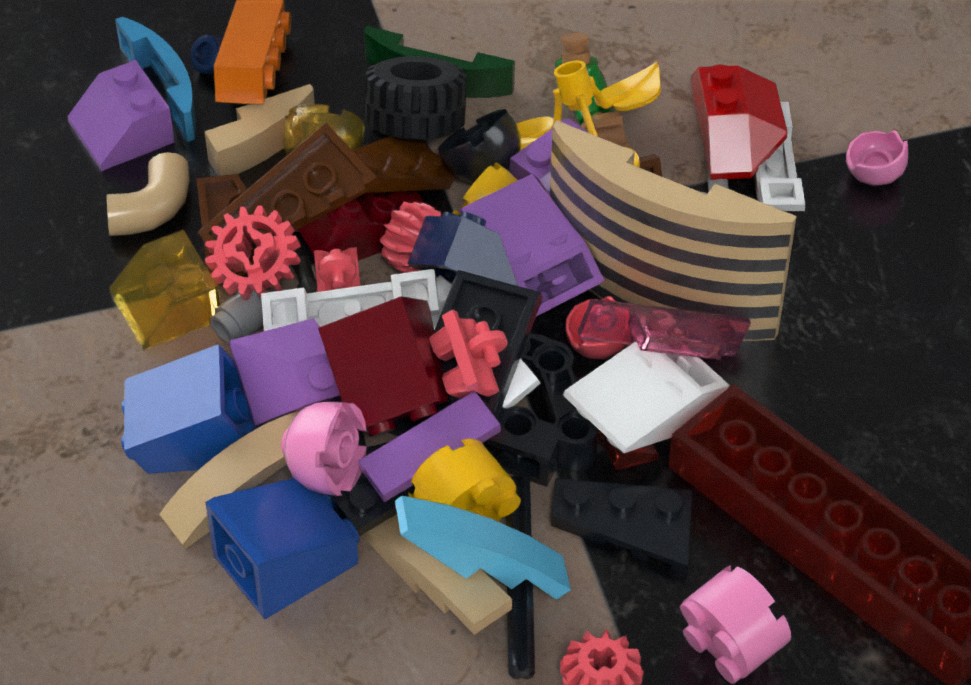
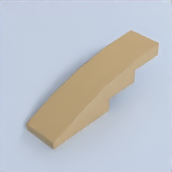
(473, 600)

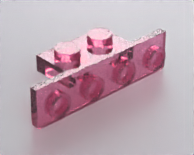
(664, 329)

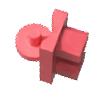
(336, 269)
(475, 352)

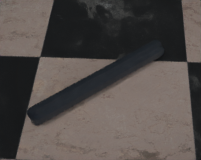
(521, 617)

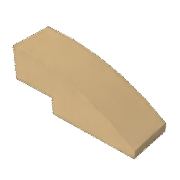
(254, 134)

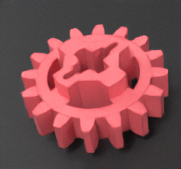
(235, 246)

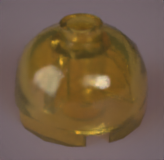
(308, 118)

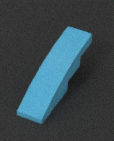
(475, 542)

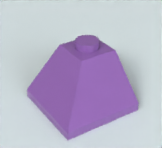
(283, 370)

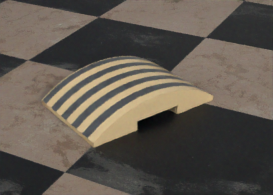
(669, 241)

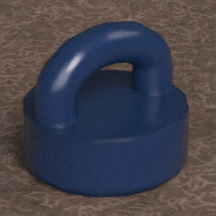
(205, 53)

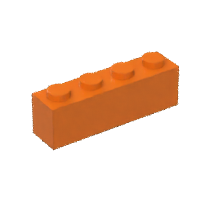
(251, 51)

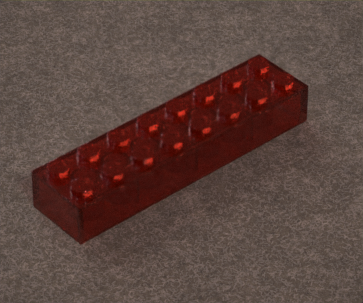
(832, 528)

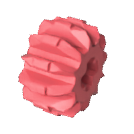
(403, 232)
(601, 662)

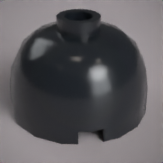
(474, 150)

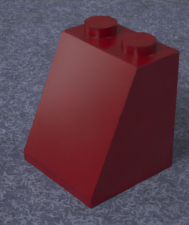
(386, 363)

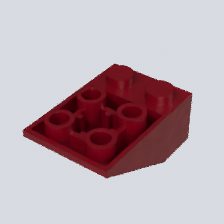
(357, 223)

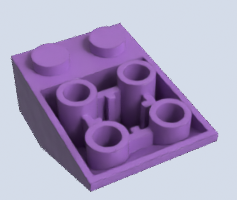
(539, 242)

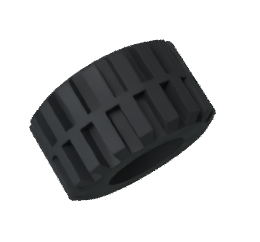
(415, 97)

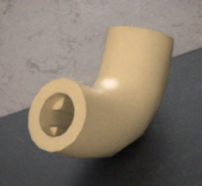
(153, 204)

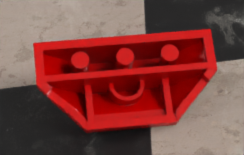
(737, 119)

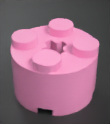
(734, 623)

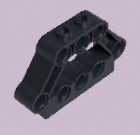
(530, 444)

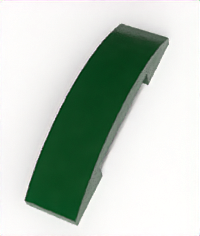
(486, 75)

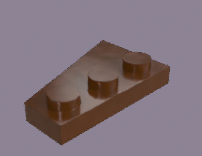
(405, 165)

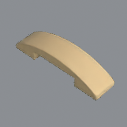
(232, 470)

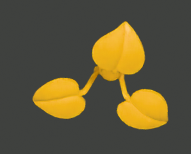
(577, 89)

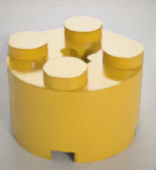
(467, 480)

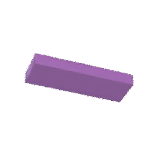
(396, 462)

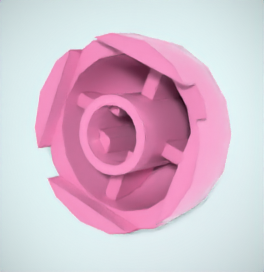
(325, 447)

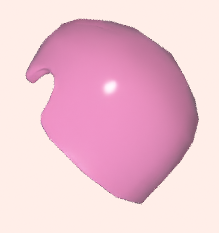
(877, 157)

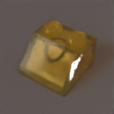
(165, 291)

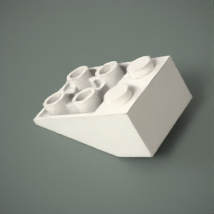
(644, 395)

